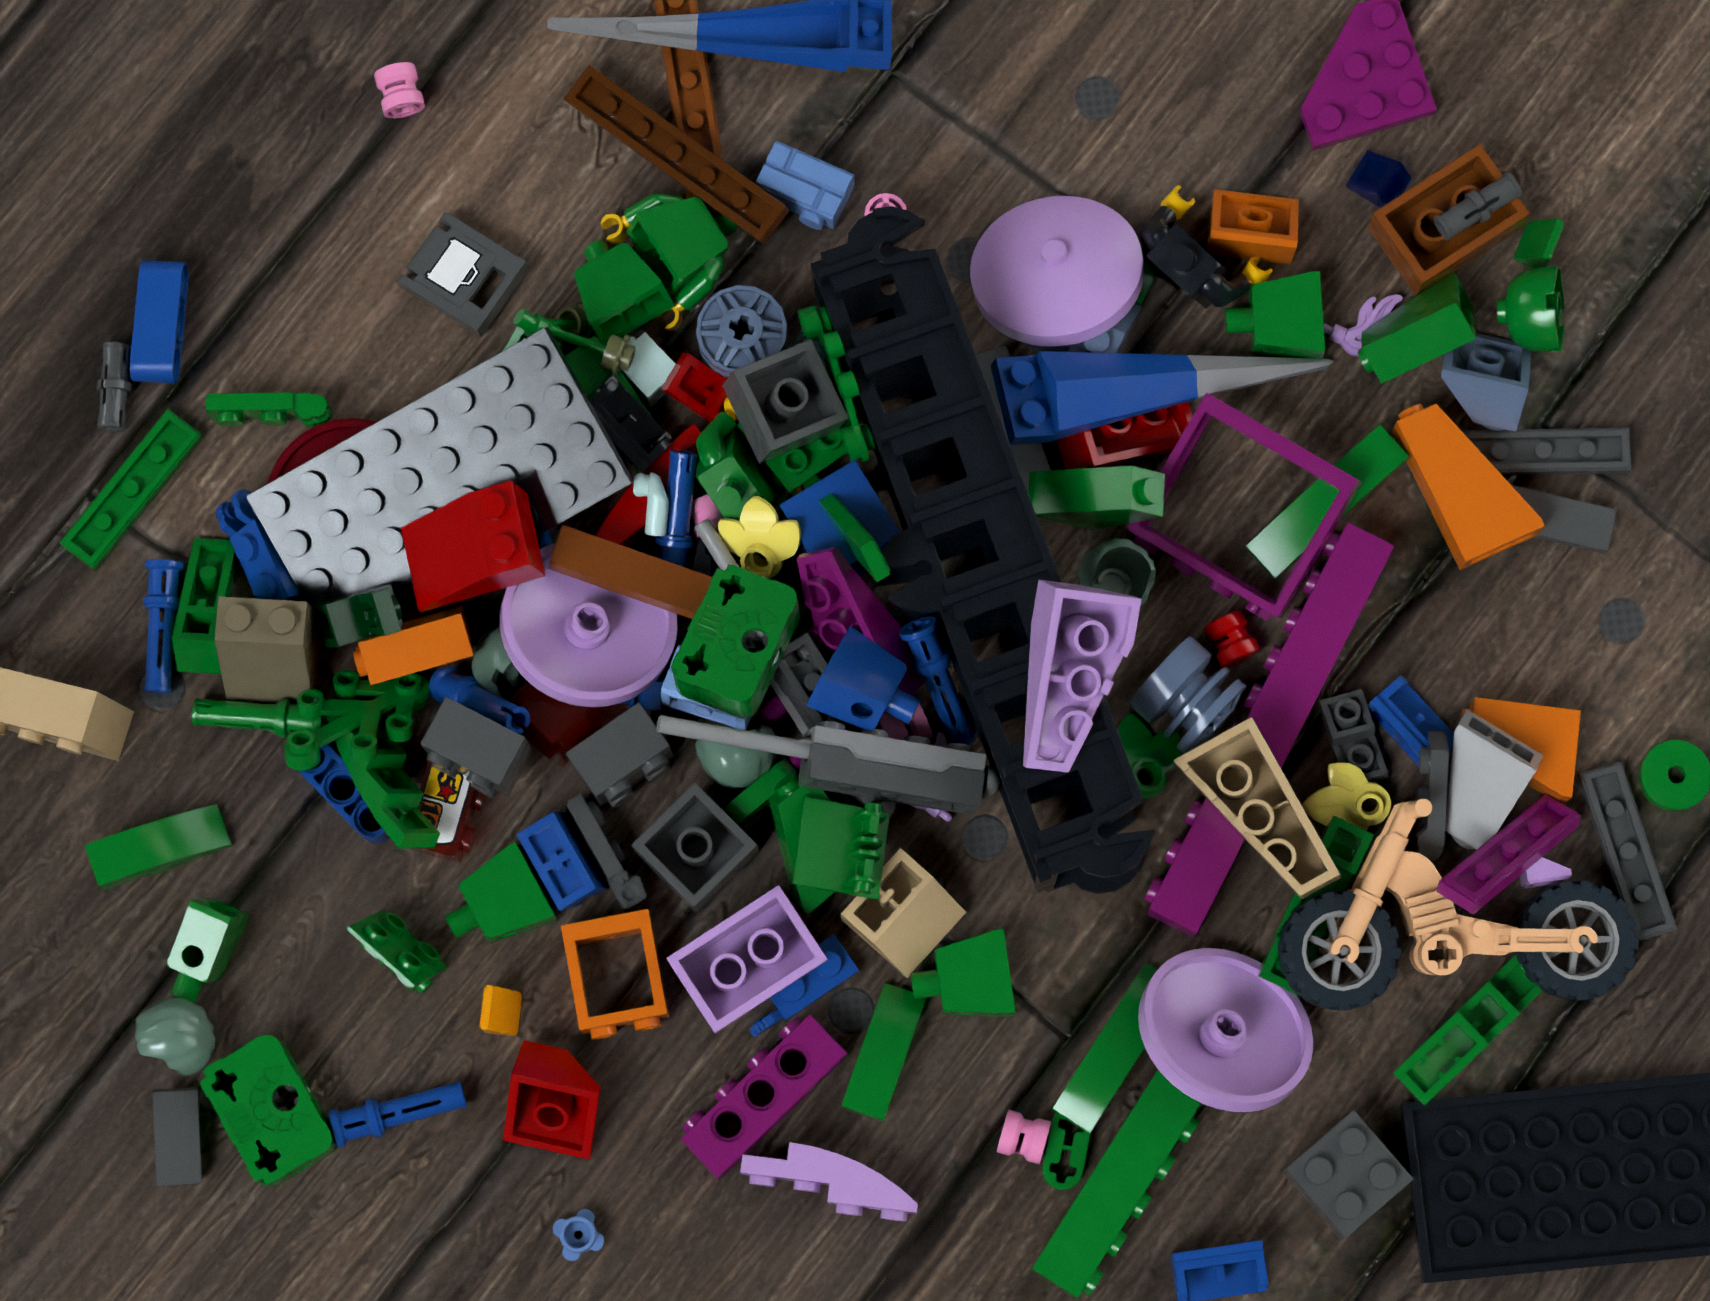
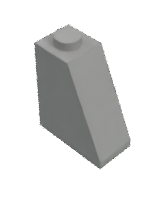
(1485, 779)

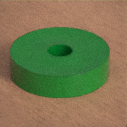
(1655, 781)

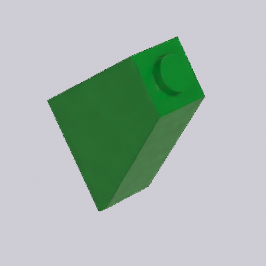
(1419, 330)
(1097, 495)
(786, 812)

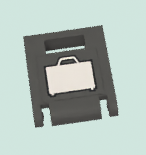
(453, 269)

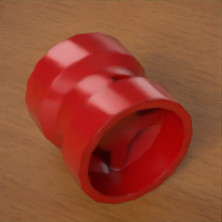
(1231, 639)

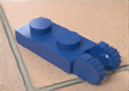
(255, 550)
(810, 987)

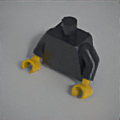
(1189, 262)

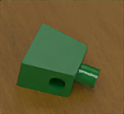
(619, 290)
(1282, 317)
(501, 899)
(214, 930)
(970, 978)

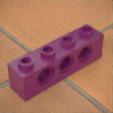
(723, 1153)

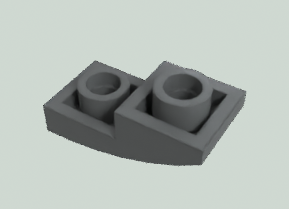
(1353, 734)
(177, 1136)

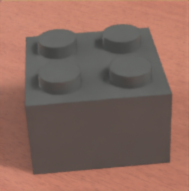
(785, 401)
(476, 748)
(621, 757)
(695, 848)
(1347, 1175)

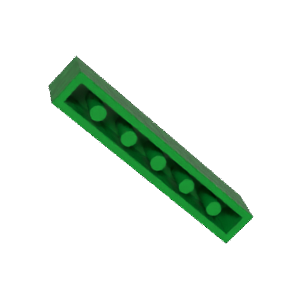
(1118, 1188)

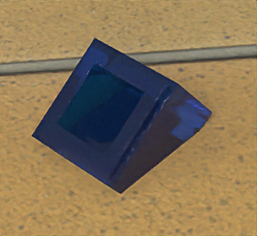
(1379, 179)

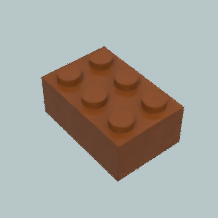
(1410, 235)

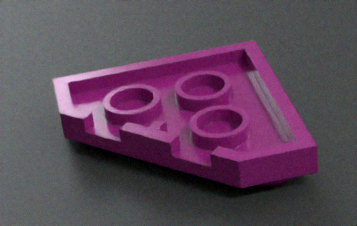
(1367, 79)

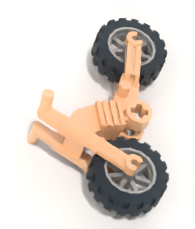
(1437, 926)

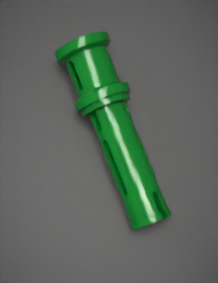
(279, 717)

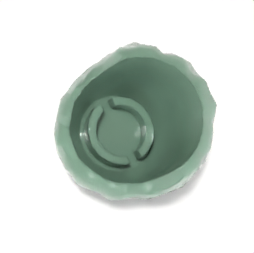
(1118, 568)
(734, 765)
(177, 1034)

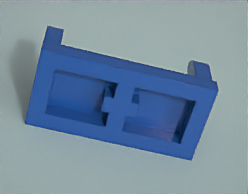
(1407, 718)
(562, 860)
(1219, 1271)

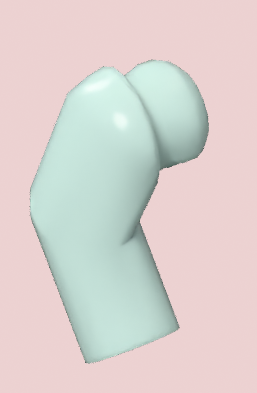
(657, 502)

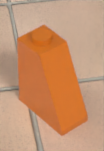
(1544, 729)

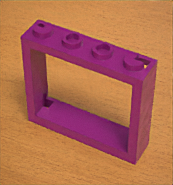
(1221, 580)

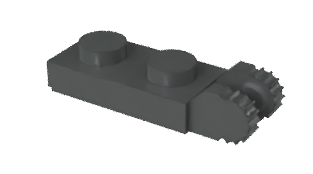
(1433, 763)

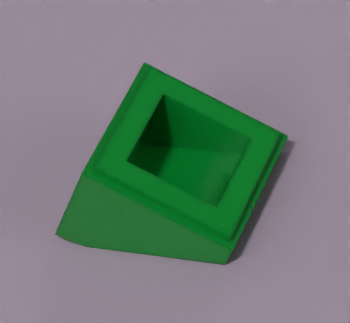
(1538, 242)

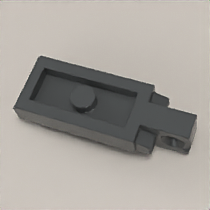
(606, 855)

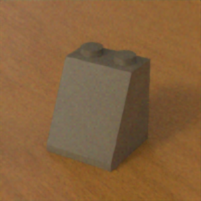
(266, 648)

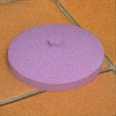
(1057, 271)
(584, 639)
(1224, 1030)

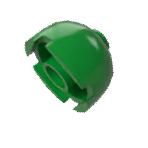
(1534, 309)

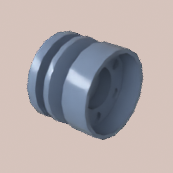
(727, 314)
(1187, 695)

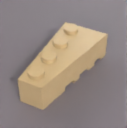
(62, 715)
(1256, 798)

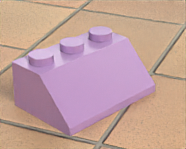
(746, 959)

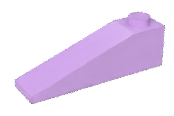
(1073, 655)

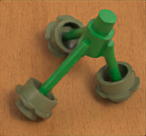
(573, 327)

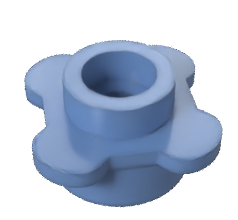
(581, 1222)

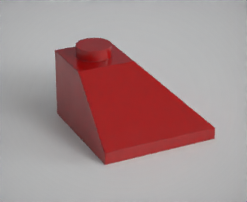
(551, 1102)

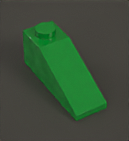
(207, 576)

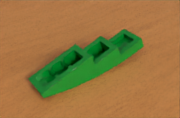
(1292, 530)
(389, 791)
(1467, 1031)

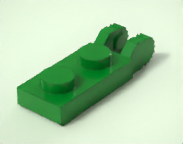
(270, 408)

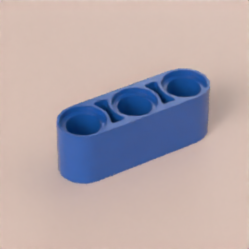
(159, 321)
(353, 809)

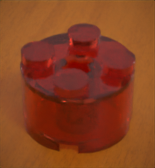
(553, 723)

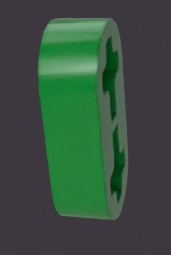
(757, 795)
(1053, 1154)

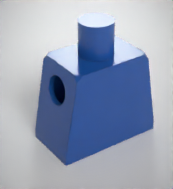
(862, 684)

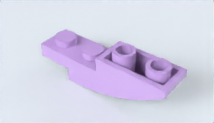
(849, 1182)

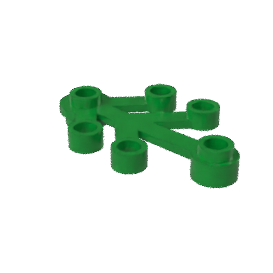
(814, 325)
(403, 693)

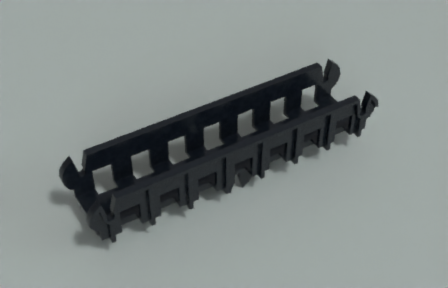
(983, 509)

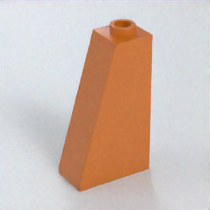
(1464, 491)

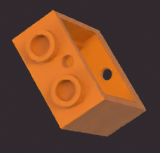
(417, 647)
(605, 929)

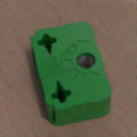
(724, 634)
(257, 1120)

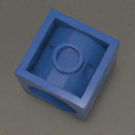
(860, 499)

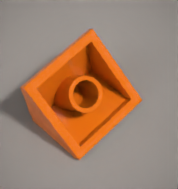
(1253, 226)

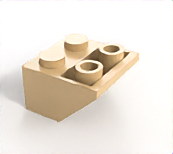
(907, 917)

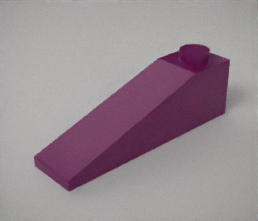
(843, 600)

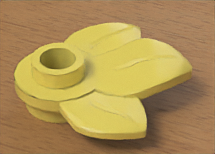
(760, 533)
(1345, 797)

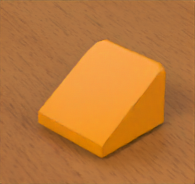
(500, 1011)

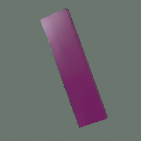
(1508, 854)

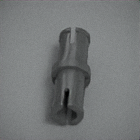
(1477, 206)
(113, 387)

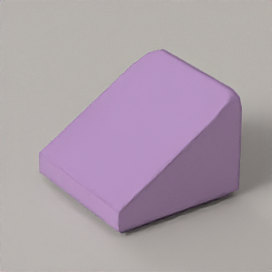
(1544, 873)

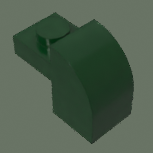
(359, 616)

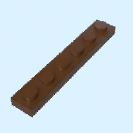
(676, 154)

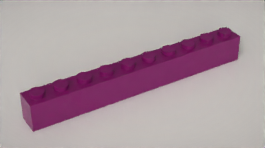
(1279, 712)

